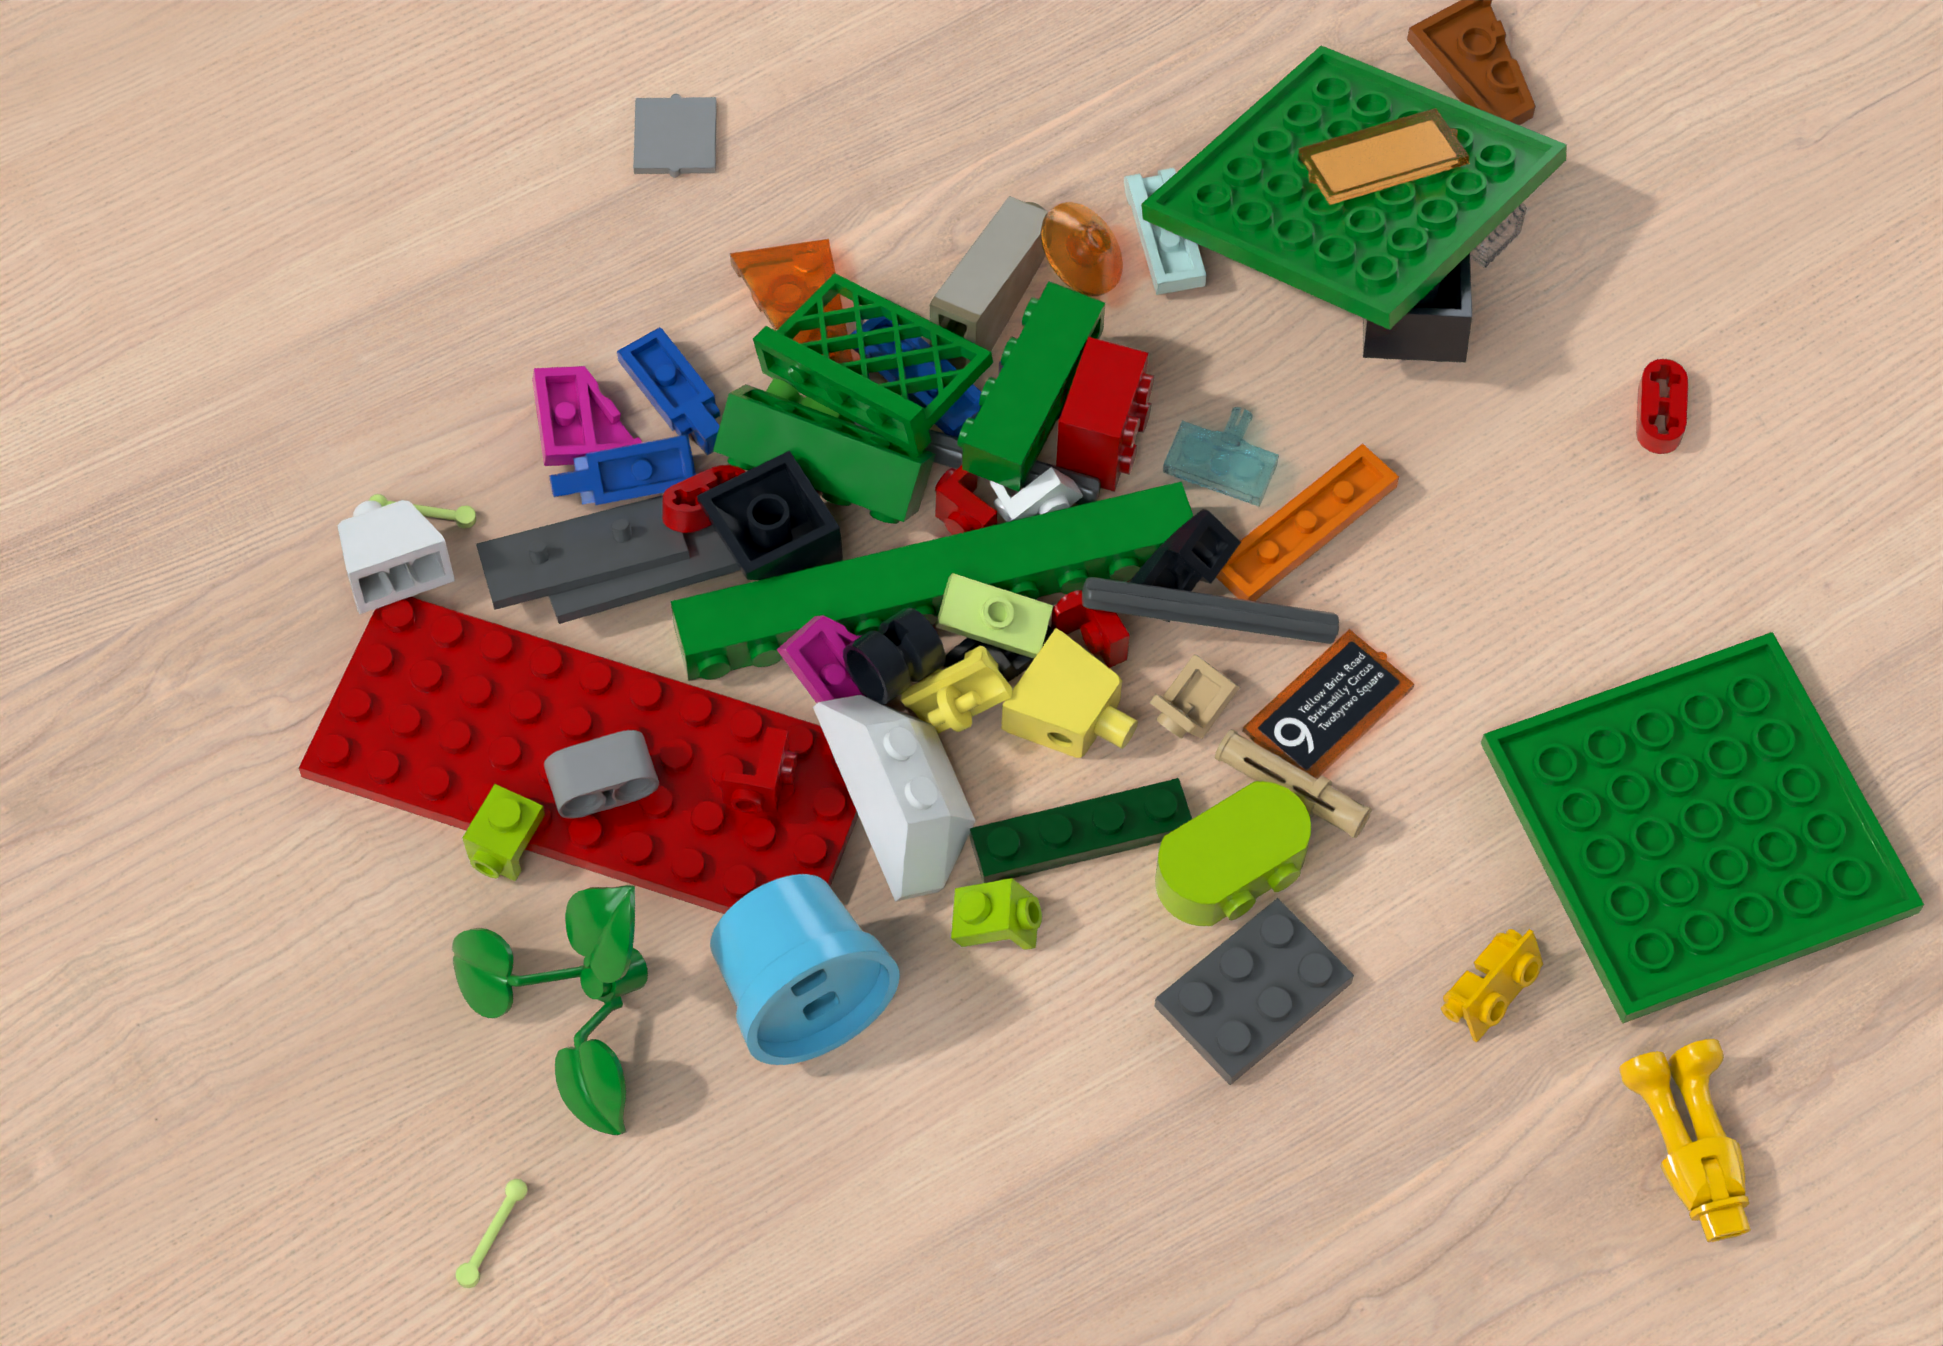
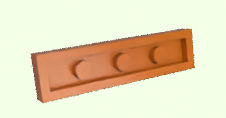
(1307, 523)

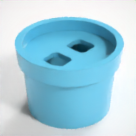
(800, 970)

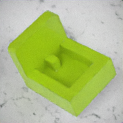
(501, 833)
(995, 913)

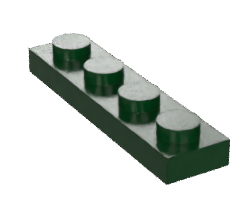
(1079, 831)

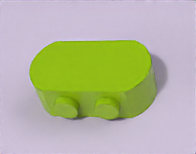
(1233, 854)

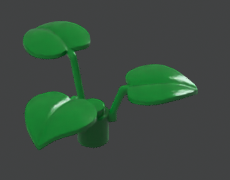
(602, 930)

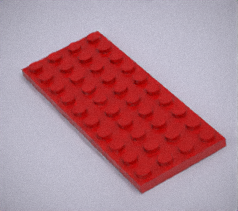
(459, 704)

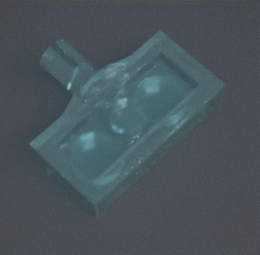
(1222, 459)

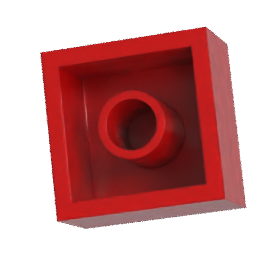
(1105, 412)

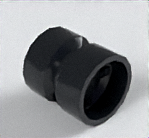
(900, 652)

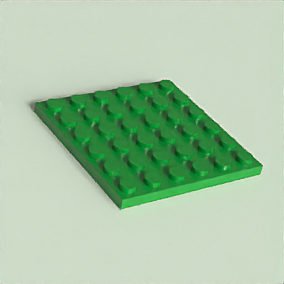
(1371, 252)
(1699, 826)

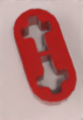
(1672, 407)
(680, 504)

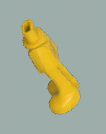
(1705, 1172)

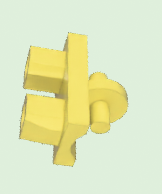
(958, 692)

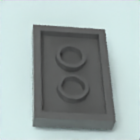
(1253, 991)

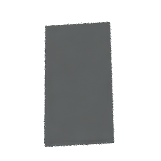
(579, 552)
(707, 561)

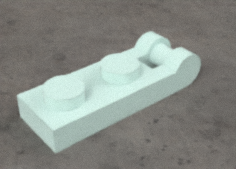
(1171, 259)

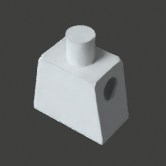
(392, 554)

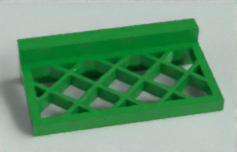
(847, 385)

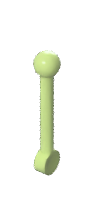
(464, 515)
(468, 1273)

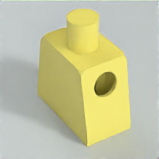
(1067, 700)

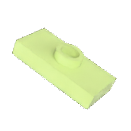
(994, 616)

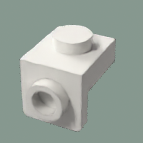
(1043, 495)

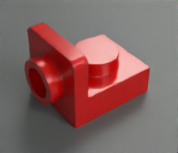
(1100, 629)

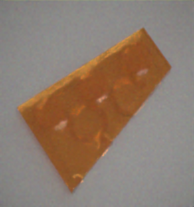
(785, 279)

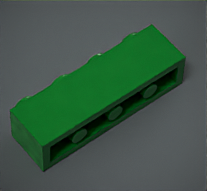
(1031, 386)
(835, 455)

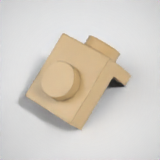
(1194, 699)

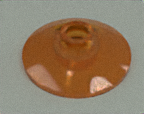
(1081, 249)

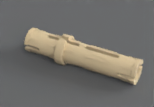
(1346, 815)

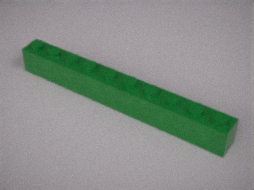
(1023, 556)

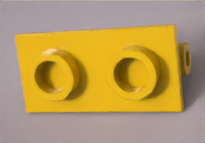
(1510, 966)

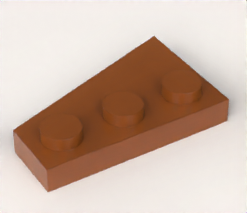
(1472, 58)

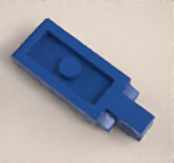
(672, 387)
(627, 471)

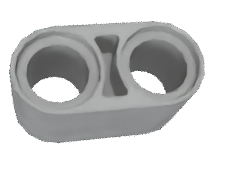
(601, 774)

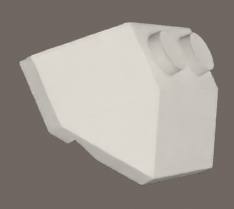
(900, 791)

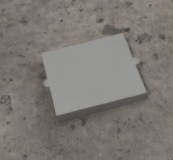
(675, 135)

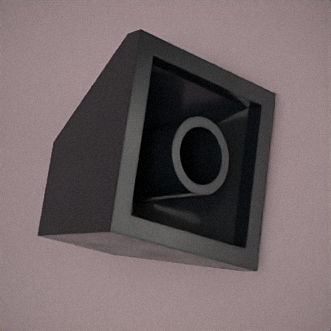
(773, 520)

